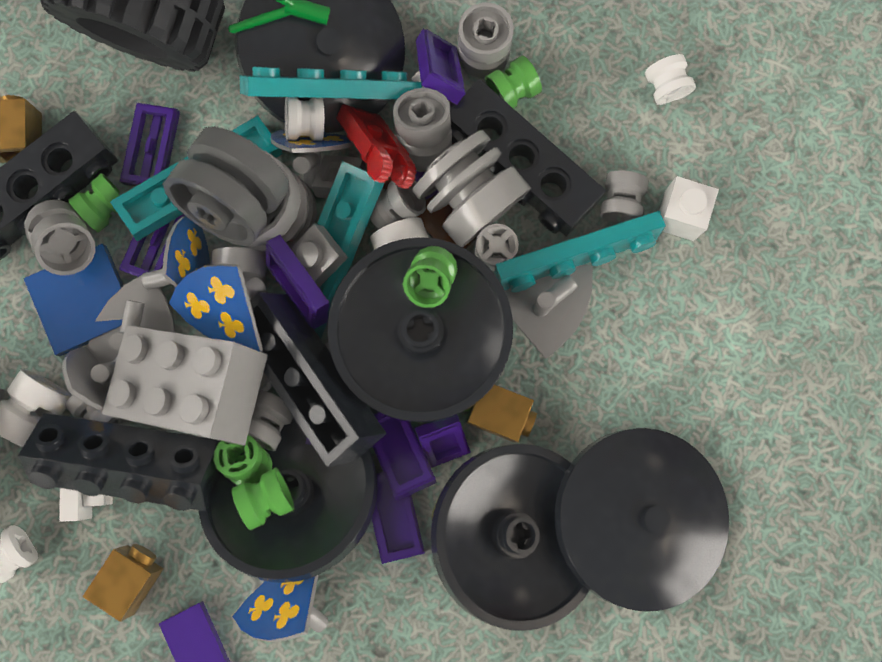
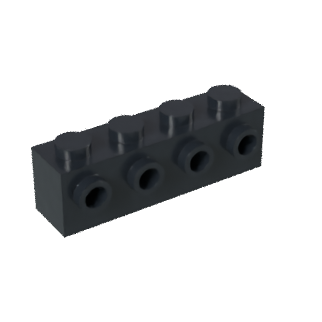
(310, 385)
(121, 462)

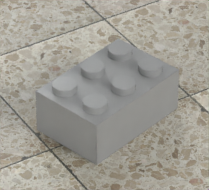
(185, 383)

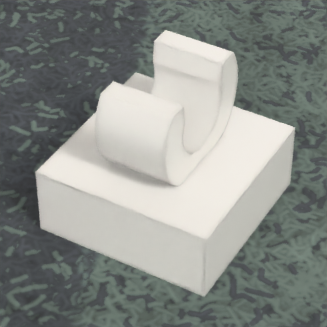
(77, 506)

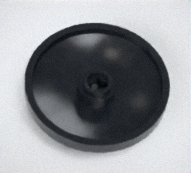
(356, 37)
(413, 357)
(642, 519)
(325, 526)
(500, 540)

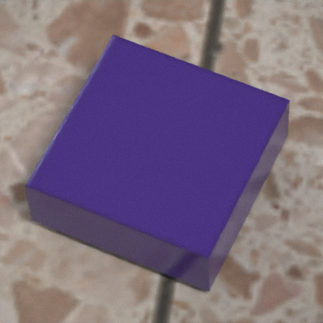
(443, 440)

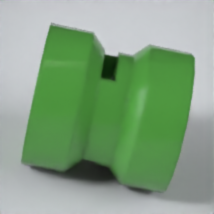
(516, 82)
(95, 206)
(426, 286)
(248, 466)
(258, 500)

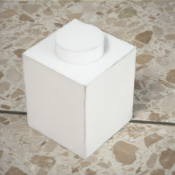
(687, 208)

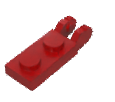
(377, 146)

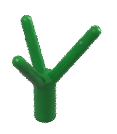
(298, 8)

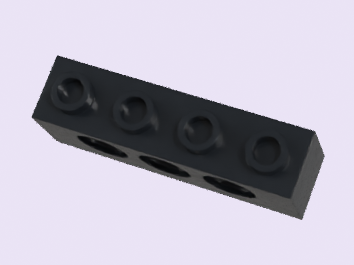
(485, 109)
(42, 165)

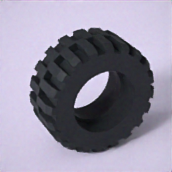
(158, 31)

